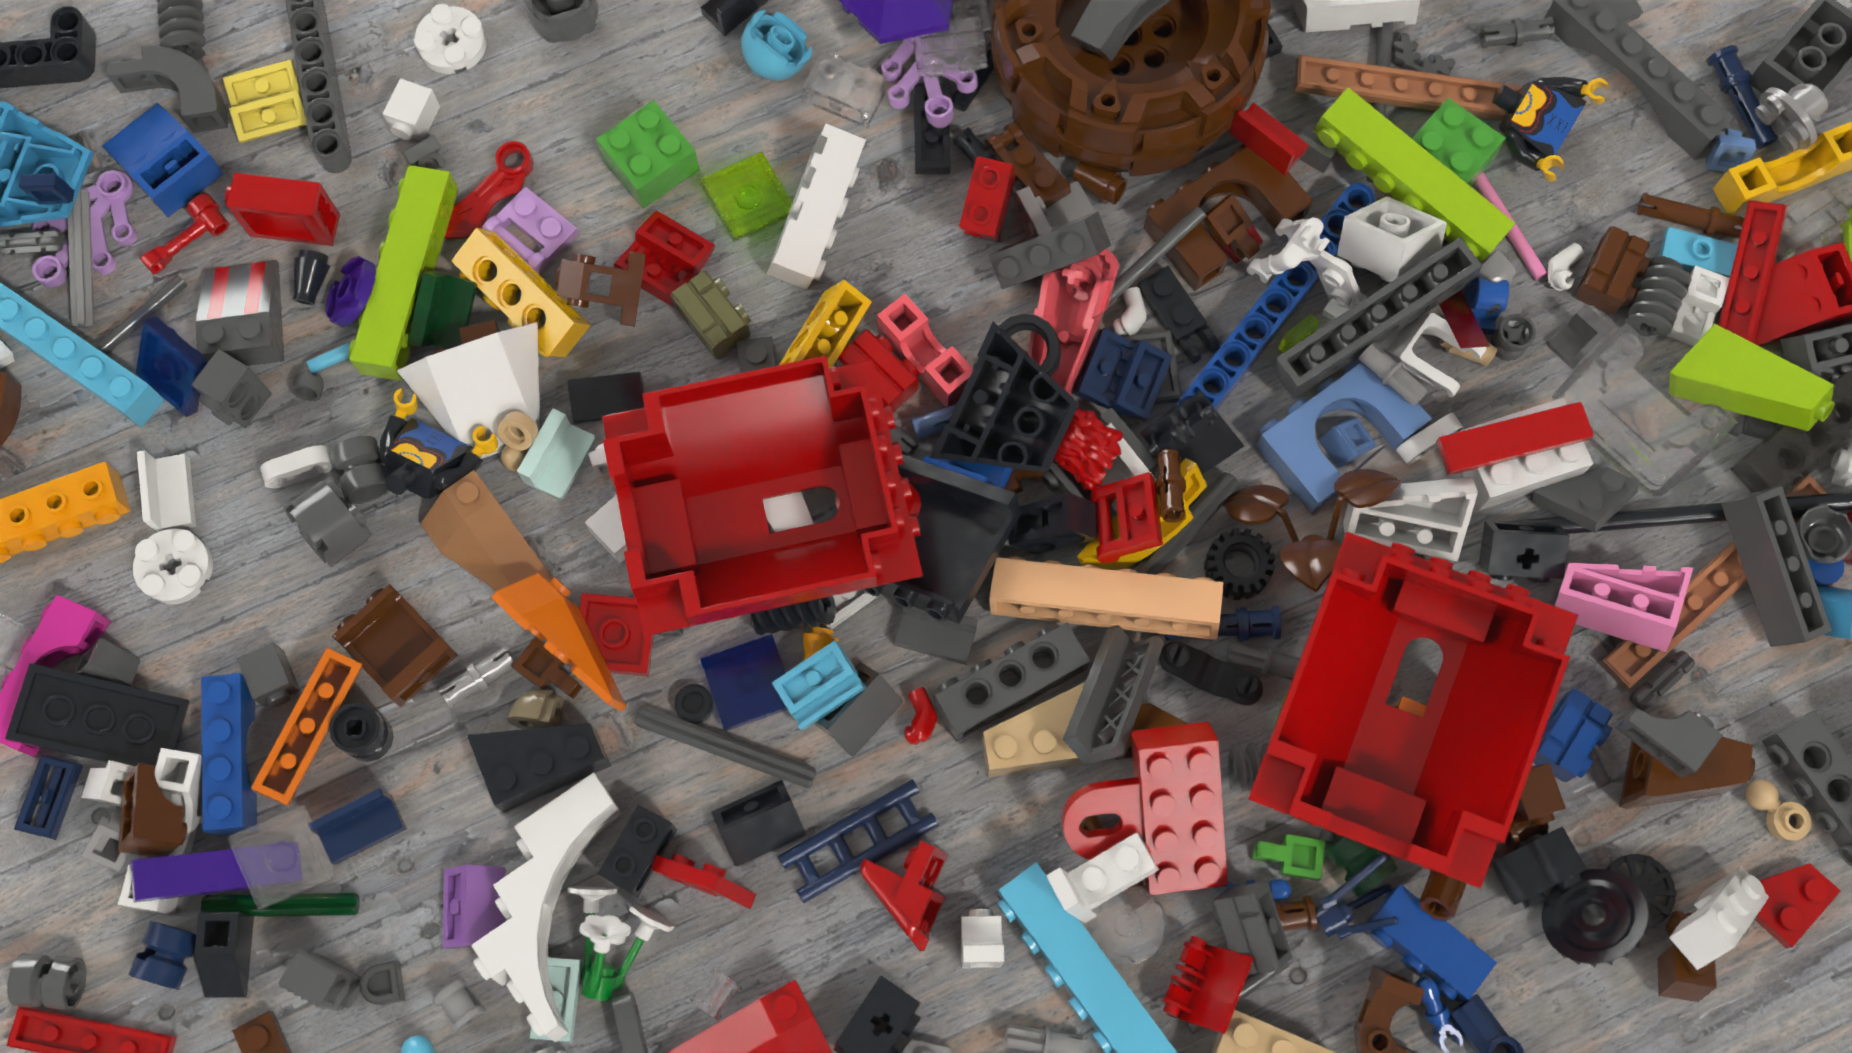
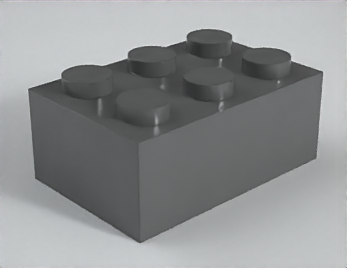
(1811, 52)

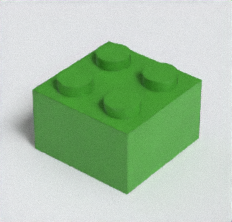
(1460, 141)
(648, 154)

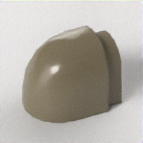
(537, 709)

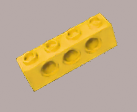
(477, 260)
(829, 324)

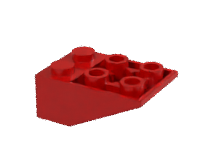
(1807, 294)

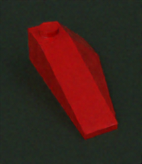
(769, 1025)

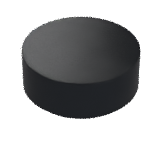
(694, 703)

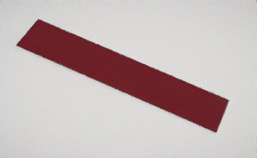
(1463, 322)

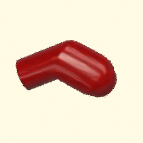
(924, 719)

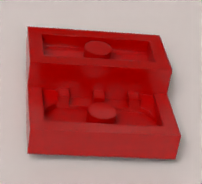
(671, 256)

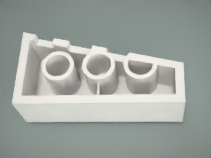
(816, 207)

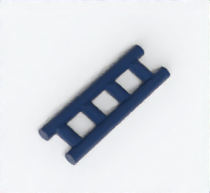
(834, 835)

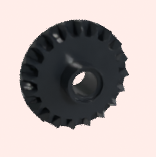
(1598, 895)

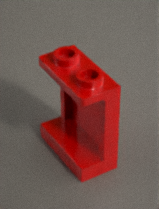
(988, 199)

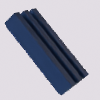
(62, 800)

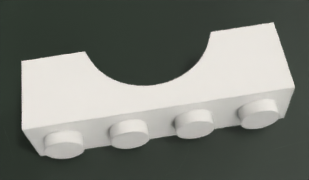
(181, 783)

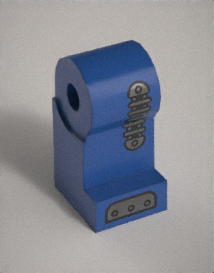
(1487, 302)

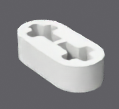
(1425, 440)
(296, 466)

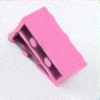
(1626, 602)

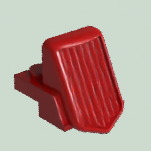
(910, 897)

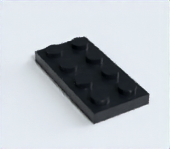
(95, 717)

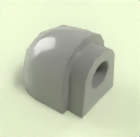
(1497, 268)

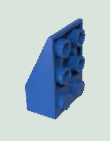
(163, 159)

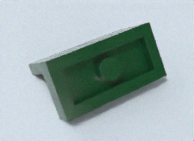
(441, 309)

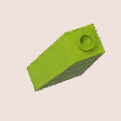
(1750, 381)

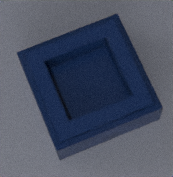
(46, 188)

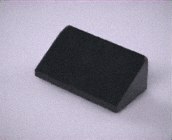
(605, 395)

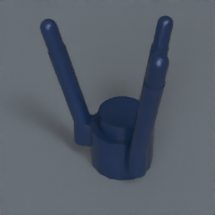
(1336, 915)

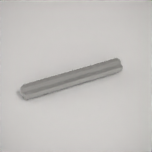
(81, 262)

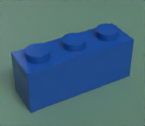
(1431, 946)

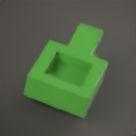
(1297, 856)

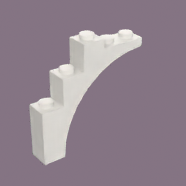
(519, 947)

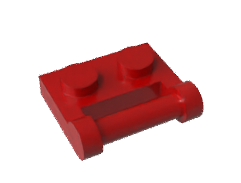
(1136, 515)

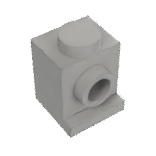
(105, 842)

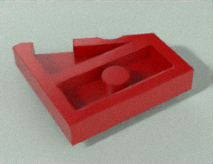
(708, 880)

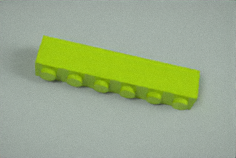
(1411, 173)
(410, 249)

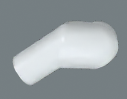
(1560, 264)
(1135, 314)

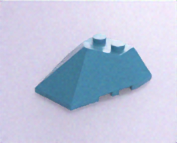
(31, 149)

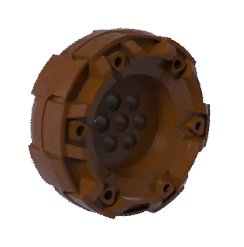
(1149, 115)

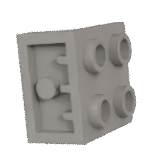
(1039, 220)

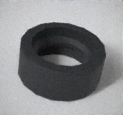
(1043, 328)

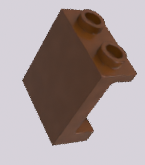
(394, 645)

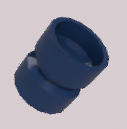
(164, 955)

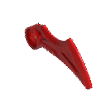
(501, 183)

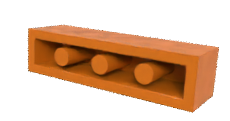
(306, 727)

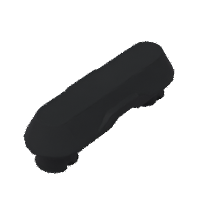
(1210, 673)

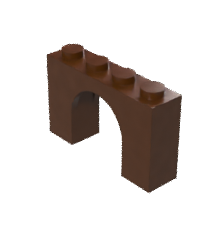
(1241, 175)

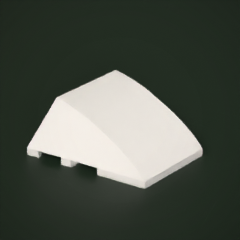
(480, 383)

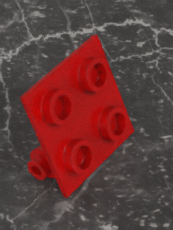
(1208, 985)

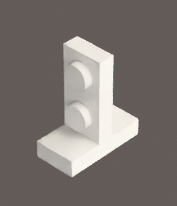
(1102, 877)

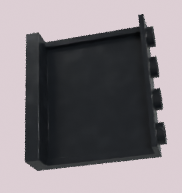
(959, 539)

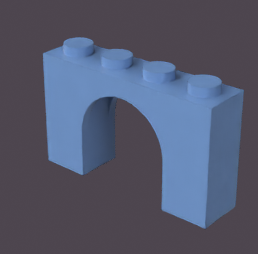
(1292, 443)

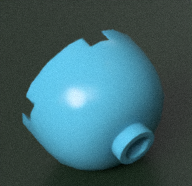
(774, 46)

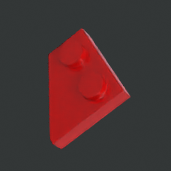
(1794, 902)

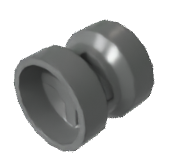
(1517, 330)

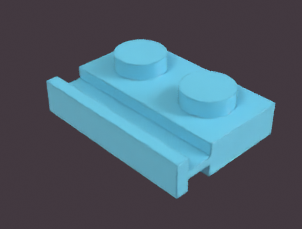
(819, 685)

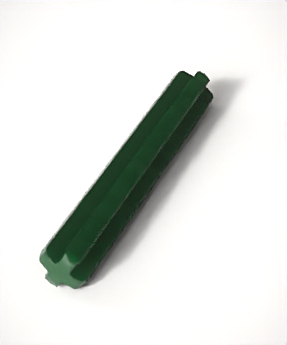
(298, 905)

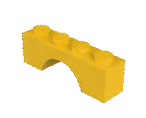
(1789, 174)

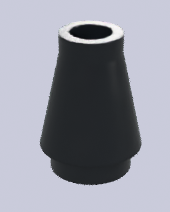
(309, 275)

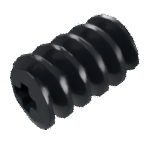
(795, 616)

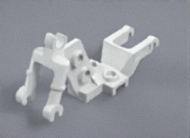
(1344, 294)

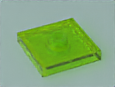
(747, 196)

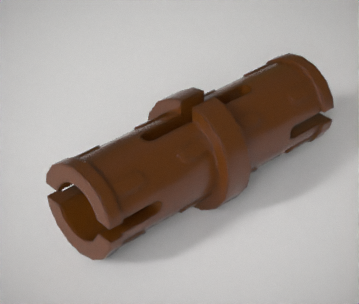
(1170, 486)

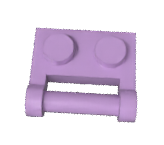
(539, 223)

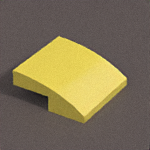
(265, 101)

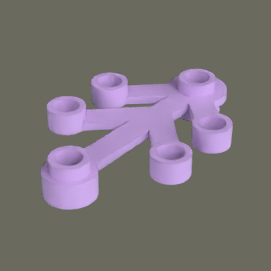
(938, 107)
(104, 200)

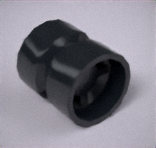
(361, 732)

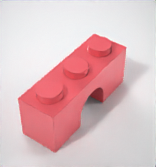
(909, 333)

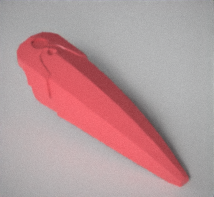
(1073, 305)

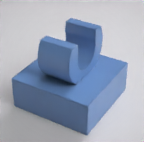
(1730, 151)

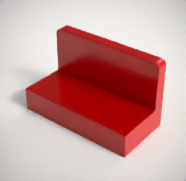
(1268, 138)

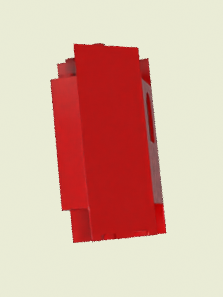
(709, 454)
(1400, 782)

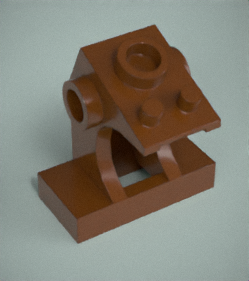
(573, 282)
(1384, 997)

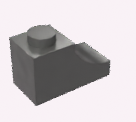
(1677, 742)

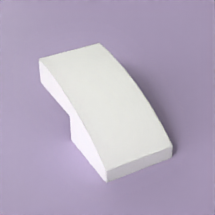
(1699, 305)

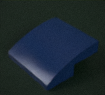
(1123, 375)

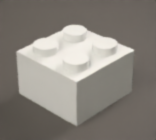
(1390, 238)

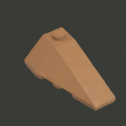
(479, 535)

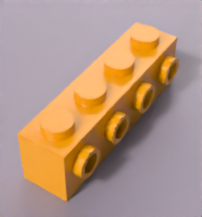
(61, 509)

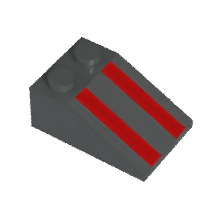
(241, 313)

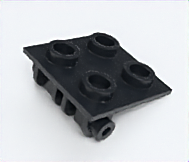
(1195, 432)

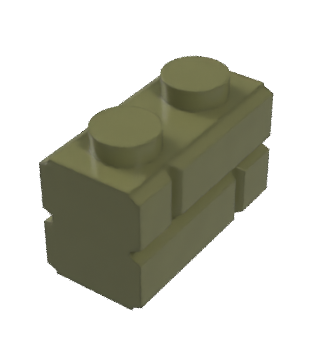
(711, 314)

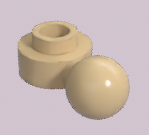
(518, 434)
(1764, 796)

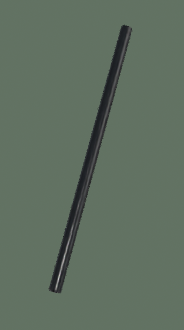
(1691, 514)

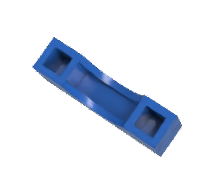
(226, 785)

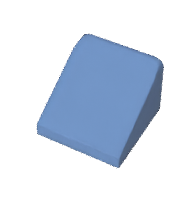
(1347, 442)

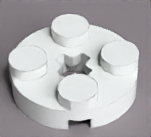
(445, 22)
(154, 554)

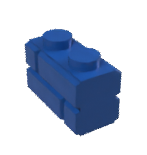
(1572, 734)

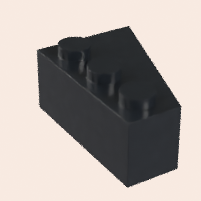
(536, 761)

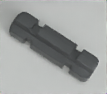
(31, 242)
(1662, 680)

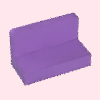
(470, 904)

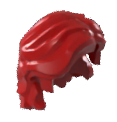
(1088, 449)

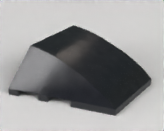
(1008, 411)

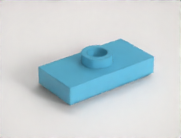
(1698, 250)

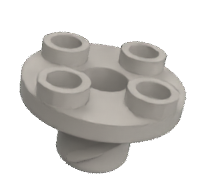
(1793, 114)

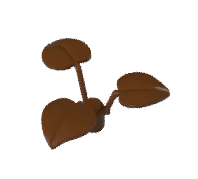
(1312, 557)

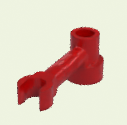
(207, 218)

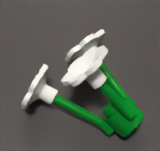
(601, 932)

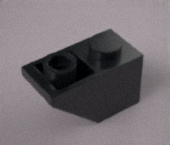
(224, 953)

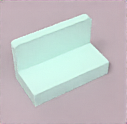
(556, 456)

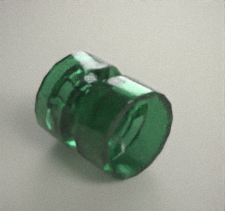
(1353, 857)

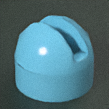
(417, 1044)

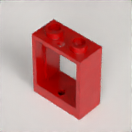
(283, 209)

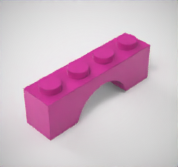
(63, 632)

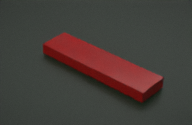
(1752, 268)
(1514, 438)
(61, 1033)

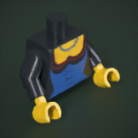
(1542, 117)
(425, 458)

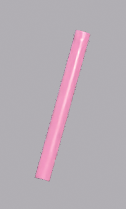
(1514, 235)

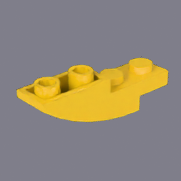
(1194, 486)

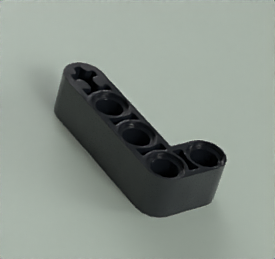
(62, 58)

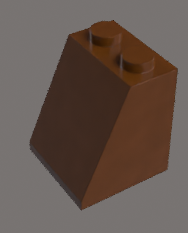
(1652, 783)

